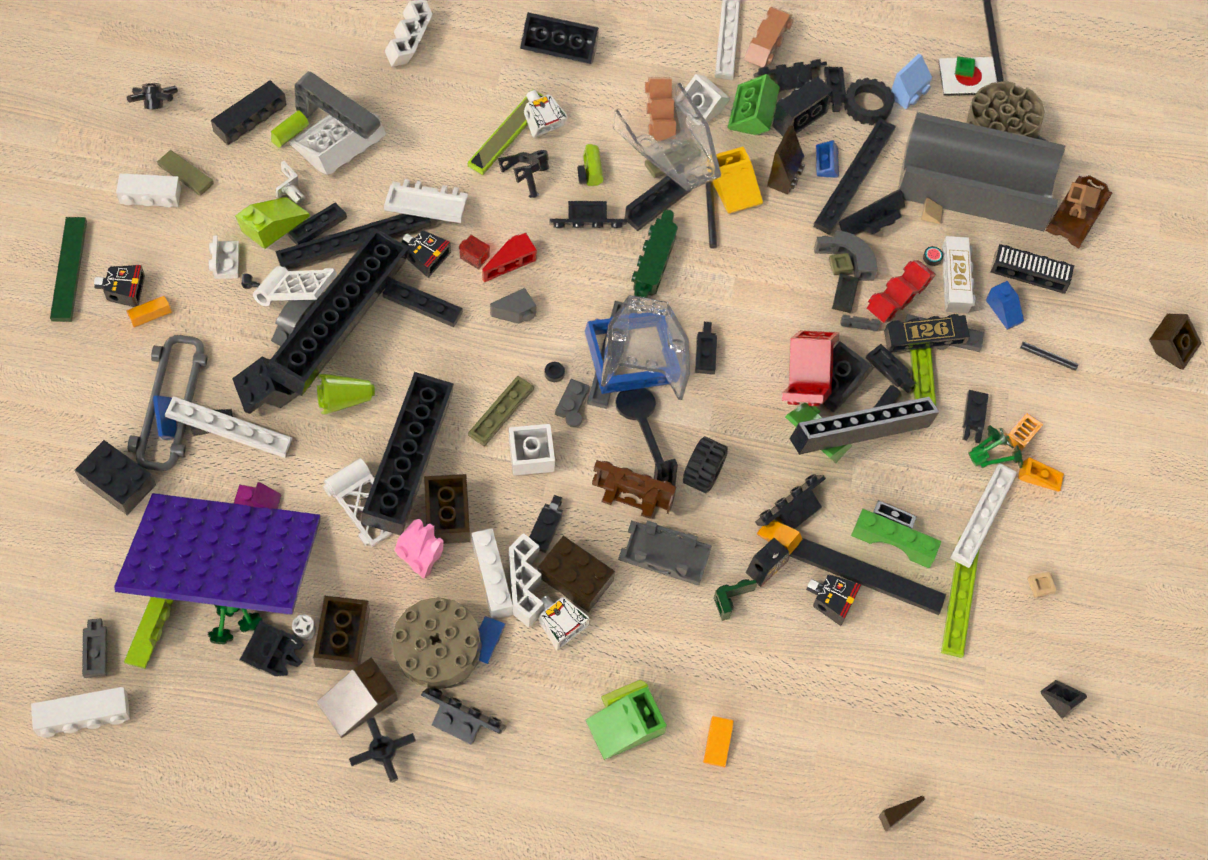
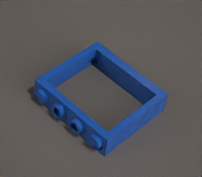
(617, 382)

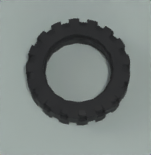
(868, 86)

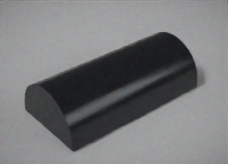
(559, 38)

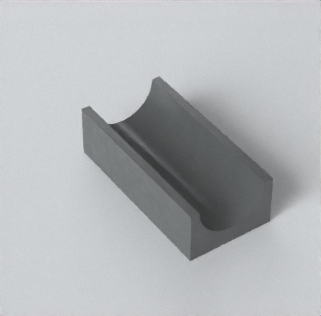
(981, 171)

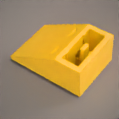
(738, 182)

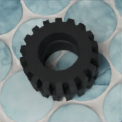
(705, 464)

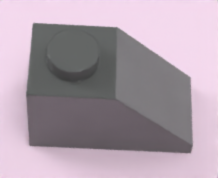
(514, 307)

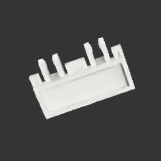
(426, 201)

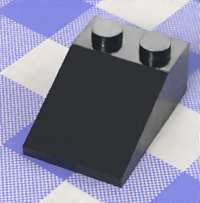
(847, 375)

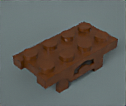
(1075, 228)
(619, 480)

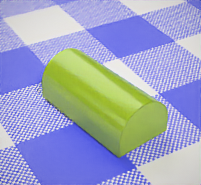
(289, 128)
(593, 165)

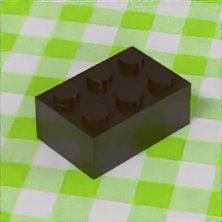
(448, 507)
(576, 573)
(341, 633)

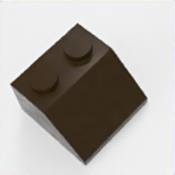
(1175, 340)

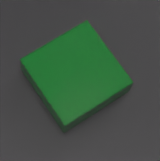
(964, 66)

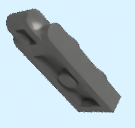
(94, 649)

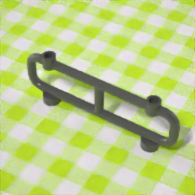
(161, 354)

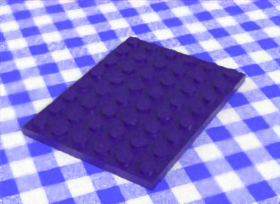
(219, 554)

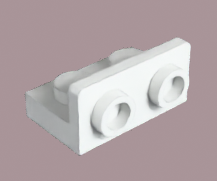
(224, 258)

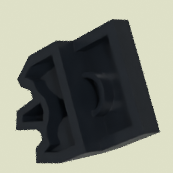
(271, 650)

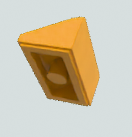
(149, 311)

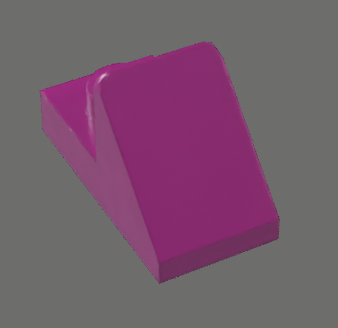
(258, 496)

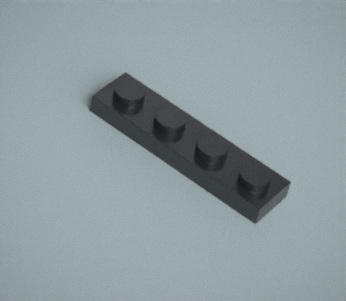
(422, 302)

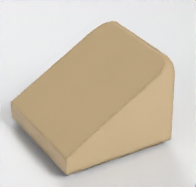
(931, 211)

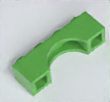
(917, 546)

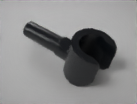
(247, 281)

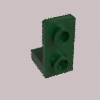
(723, 593)

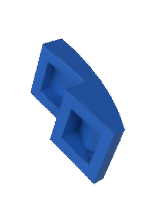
(490, 635)

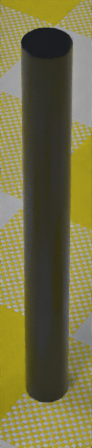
(711, 215)

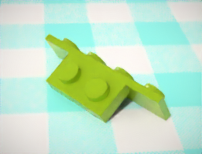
(148, 632)

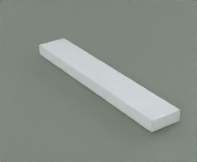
(727, 39)
(228, 427)
(983, 515)

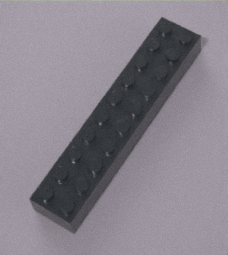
(337, 312)

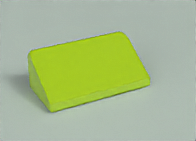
(617, 694)

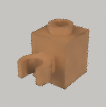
(1082, 197)

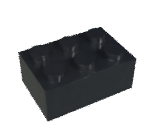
(802, 106)
(115, 477)

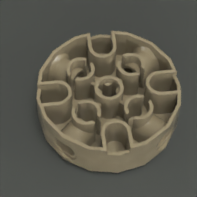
(1007, 109)
(440, 663)

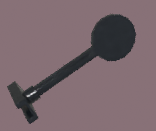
(639, 405)

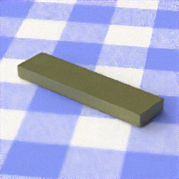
(500, 411)

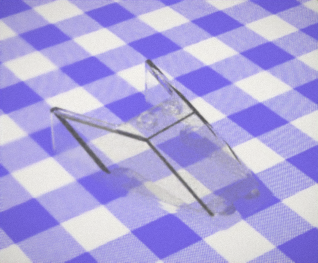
(685, 157)
(647, 338)

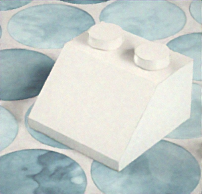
(706, 96)

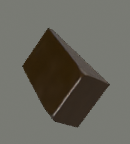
(892, 815)

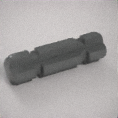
(860, 322)

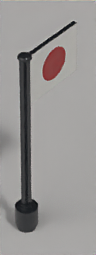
(985, 70)

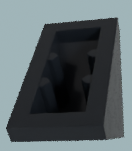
(1062, 697)

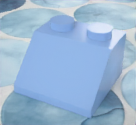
(911, 82)

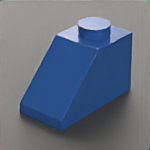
(1005, 304)

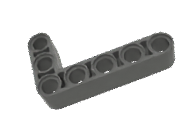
(315, 93)

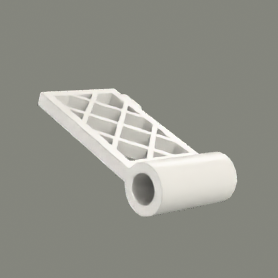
(281, 287)
(346, 483)

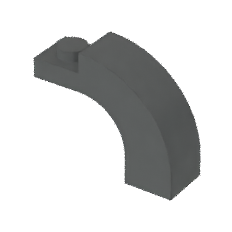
(860, 253)
(290, 317)

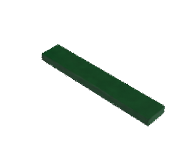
(68, 269)

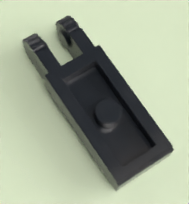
(974, 414)

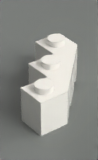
(408, 32)
(524, 580)

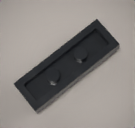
(317, 224)

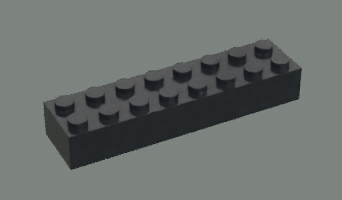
(407, 454)

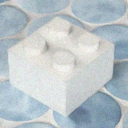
(531, 449)

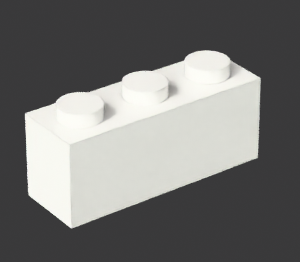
(148, 190)

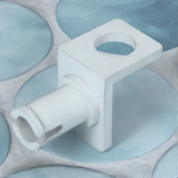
(289, 186)

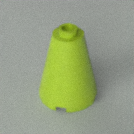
(342, 392)

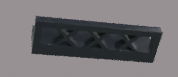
(653, 202)

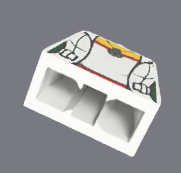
(543, 114)
(562, 621)

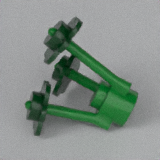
(247, 623)

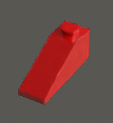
(512, 255)

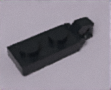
(835, 80)
(706, 350)
(891, 367)
(547, 524)

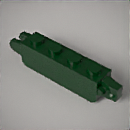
(656, 256)

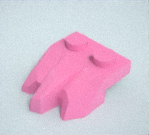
(419, 547)

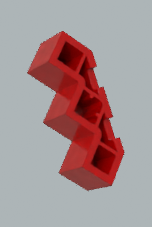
(900, 291)

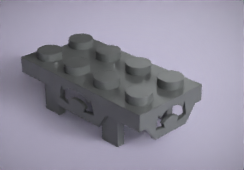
(666, 553)

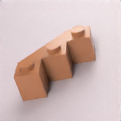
(768, 37)
(660, 108)

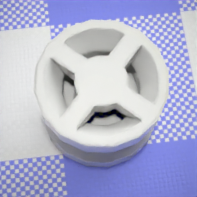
(303, 622)

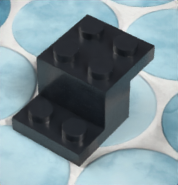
(257, 389)

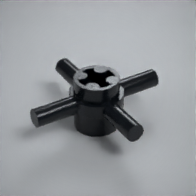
(152, 95)
(378, 742)

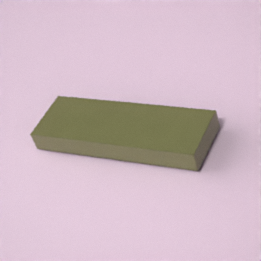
(186, 172)

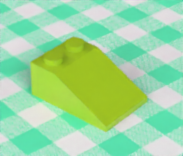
(270, 220)

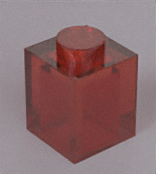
(474, 251)

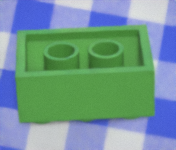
(754, 106)
(807, 413)

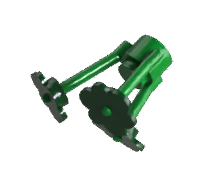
(980, 455)

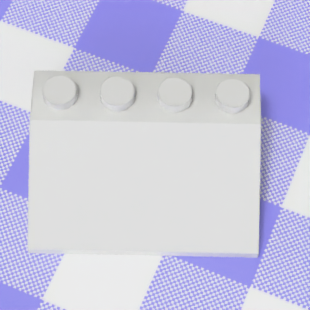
(332, 144)

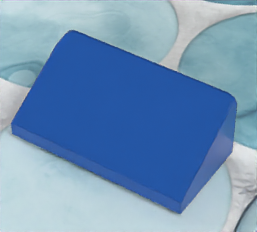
(827, 160)
(166, 426)

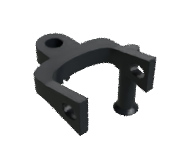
(537, 162)

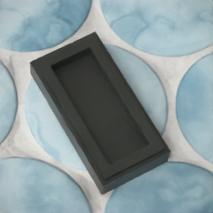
(845, 293)

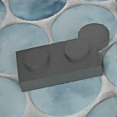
(572, 402)

